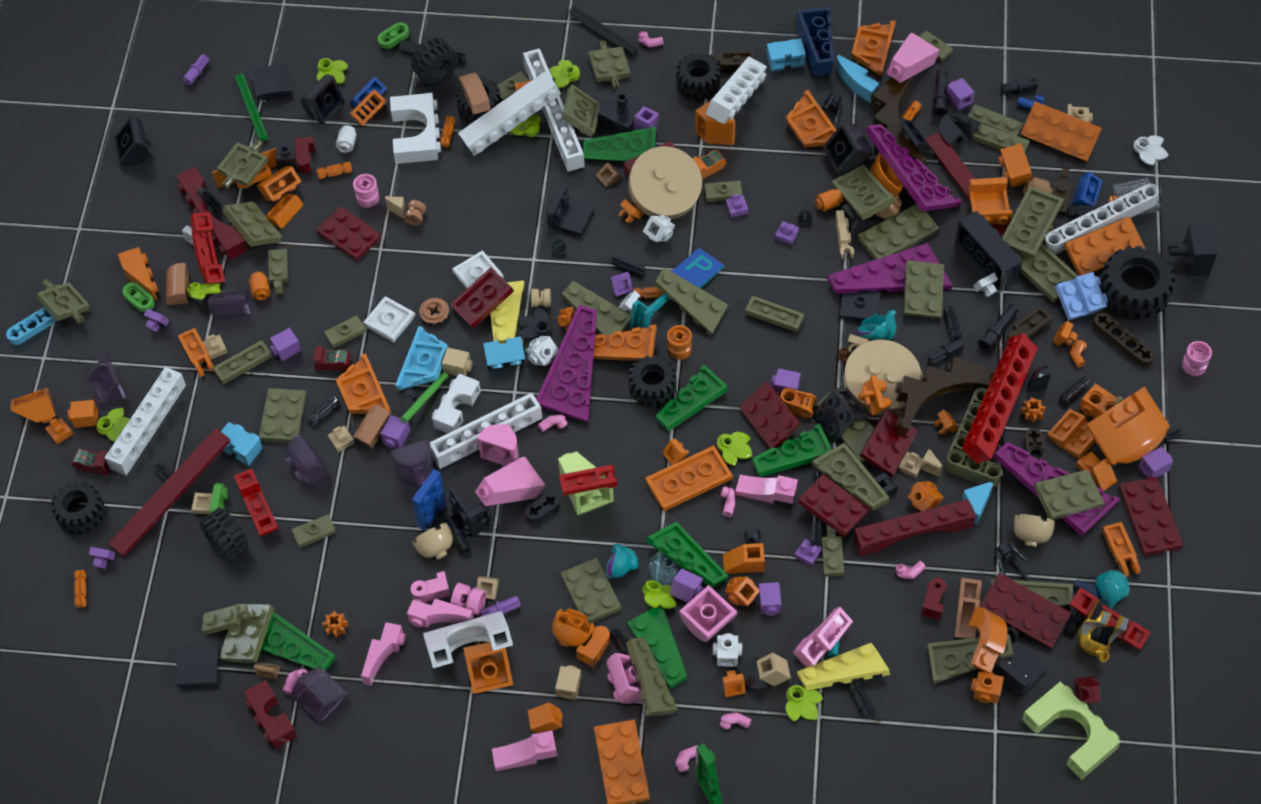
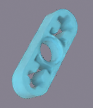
(17, 328)

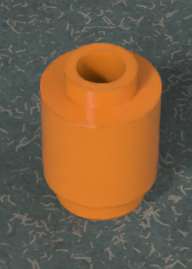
(829, 199)
(259, 286)

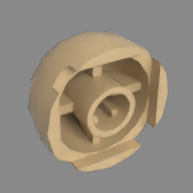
(1033, 529)
(434, 542)

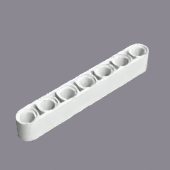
(1107, 212)

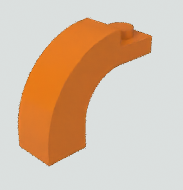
(992, 638)

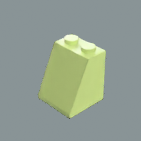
(585, 500)

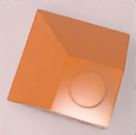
(35, 406)

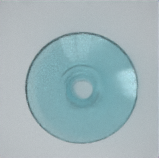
(661, 572)

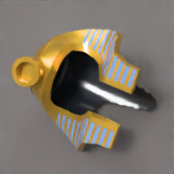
(1094, 634)

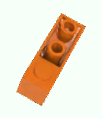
(135, 270)

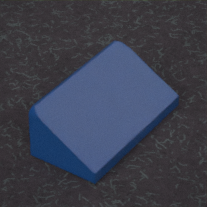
(373, 84)
(1087, 190)

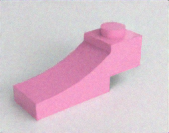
(767, 489)
(423, 614)
(823, 637)
(381, 649)
(525, 752)

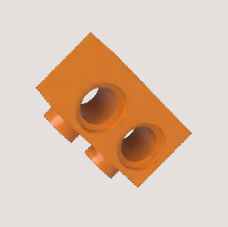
(1099, 395)

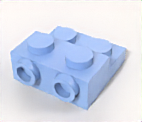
(1081, 296)

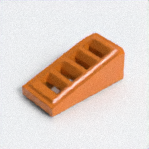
(378, 98)

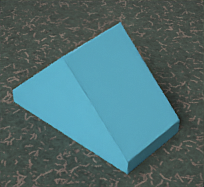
(978, 498)

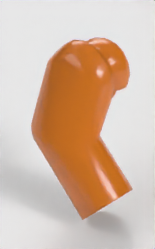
(1075, 352)

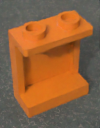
(990, 199)

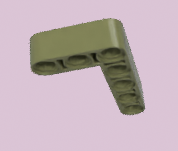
(956, 453)

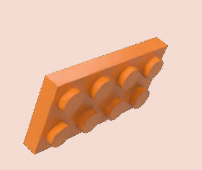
(1061, 131)
(1093, 249)
(688, 478)
(621, 763)

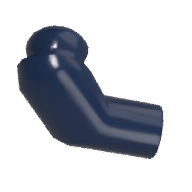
(1089, 587)

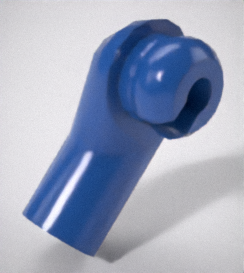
(1028, 104)

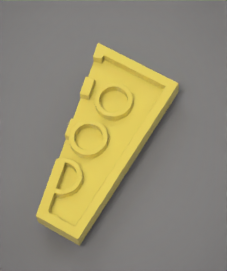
(506, 315)
(842, 668)

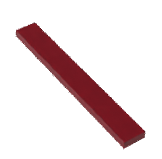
(956, 169)
(169, 492)

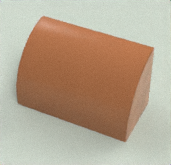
(176, 282)
(372, 426)

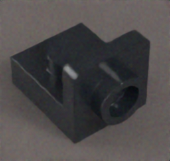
(286, 156)

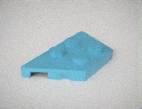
(422, 361)

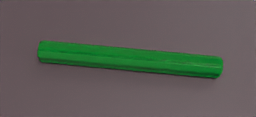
(251, 107)

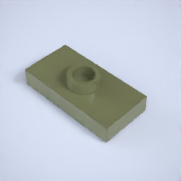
(945, 50)
(507, 87)
(722, 190)
(345, 331)
(313, 531)

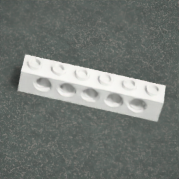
(737, 90)
(145, 421)
(464, 439)

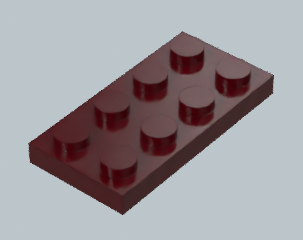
(1150, 516)
(1025, 610)

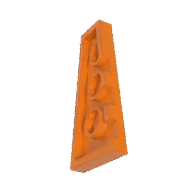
(626, 345)

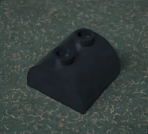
(323, 99)
(132, 142)

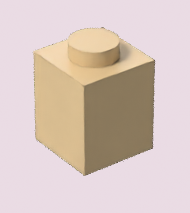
(456, 362)
(773, 669)
(568, 682)

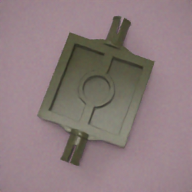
(609, 64)
(242, 164)
(62, 301)

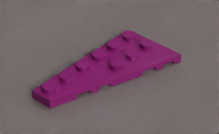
(912, 173)
(883, 273)
(570, 376)
(1031, 470)

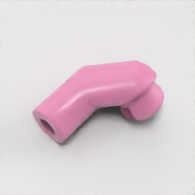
(552, 420)

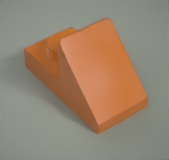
(1099, 470)

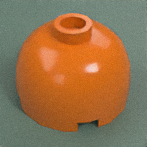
(571, 628)

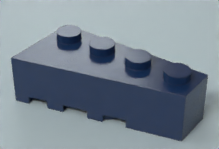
(816, 35)

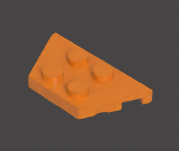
(873, 45)
(810, 122)
(361, 388)

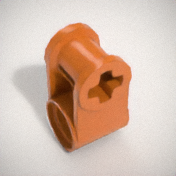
(799, 402)

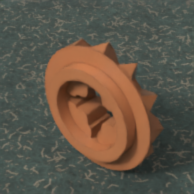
(432, 305)

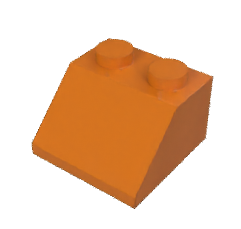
(487, 667)

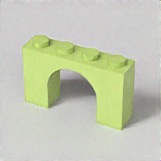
(1062, 703)

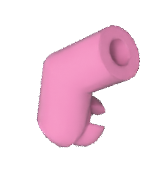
(650, 42)
(730, 501)
(910, 573)
(291, 680)
(732, 718)
(683, 758)

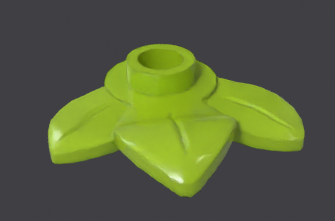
(332, 68)
(564, 73)
(529, 126)
(199, 291)
(115, 422)
(736, 449)
(658, 595)
(804, 705)

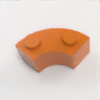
(886, 175)

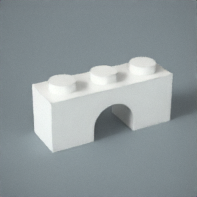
(461, 391)

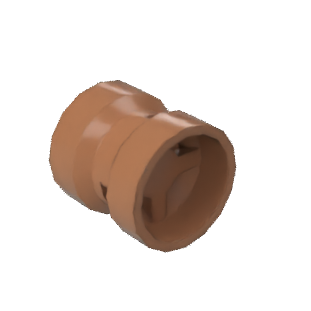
(415, 212)

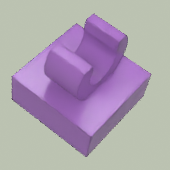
(736, 205)
(787, 233)
(621, 284)
(155, 320)
(808, 553)
(101, 556)

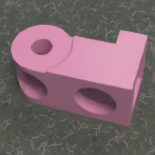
(431, 589)

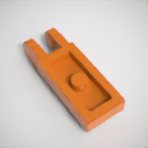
(195, 350)
(1121, 547)

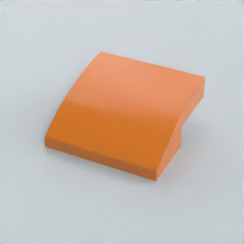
(1072, 434)

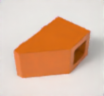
(744, 559)

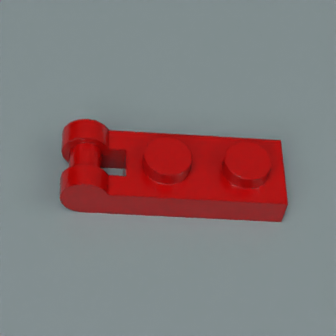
(588, 480)

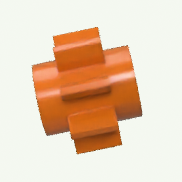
(566, 317)
(1032, 410)
(335, 624)

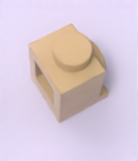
(1080, 113)

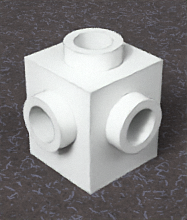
(659, 228)
(541, 350)
(727, 650)

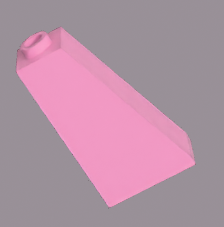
(912, 58)
(511, 484)

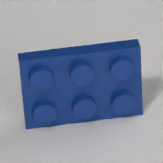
(429, 500)

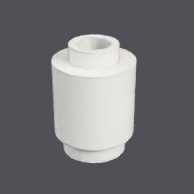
(346, 139)

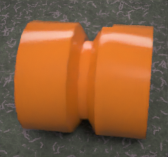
(679, 342)

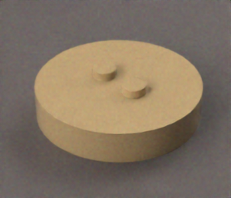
(665, 182)
(887, 361)

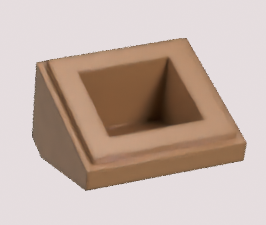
(608, 175)
(267, 670)

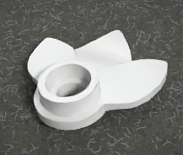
(1151, 149)

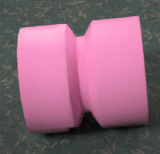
(366, 190)
(1196, 358)
(475, 599)

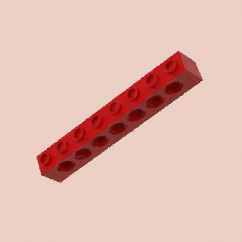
(999, 398)

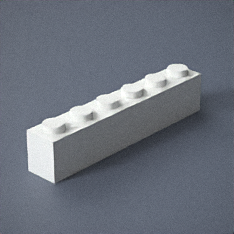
(509, 113)

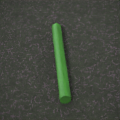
(424, 397)

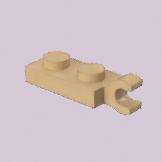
(843, 236)

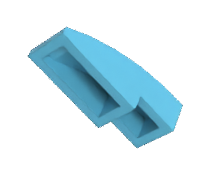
(856, 78)

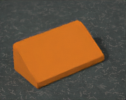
(284, 210)

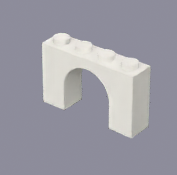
(425, 145)
(488, 628)

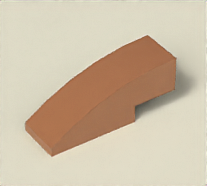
(475, 93)
(967, 601)

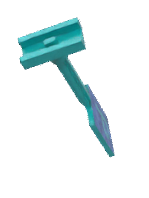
(696, 269)

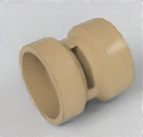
(541, 297)

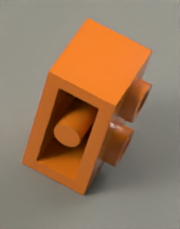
(1015, 164)
(279, 183)

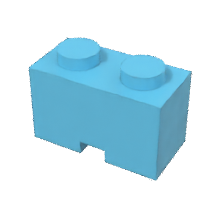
(785, 53)
(497, 353)
(242, 443)

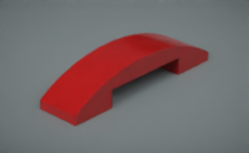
(204, 248)
(256, 502)
(1134, 635)

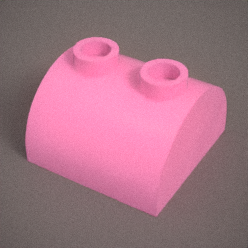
(498, 444)
(707, 614)
(623, 678)

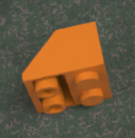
(712, 130)

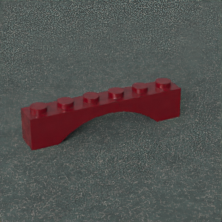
(228, 238)
(880, 535)

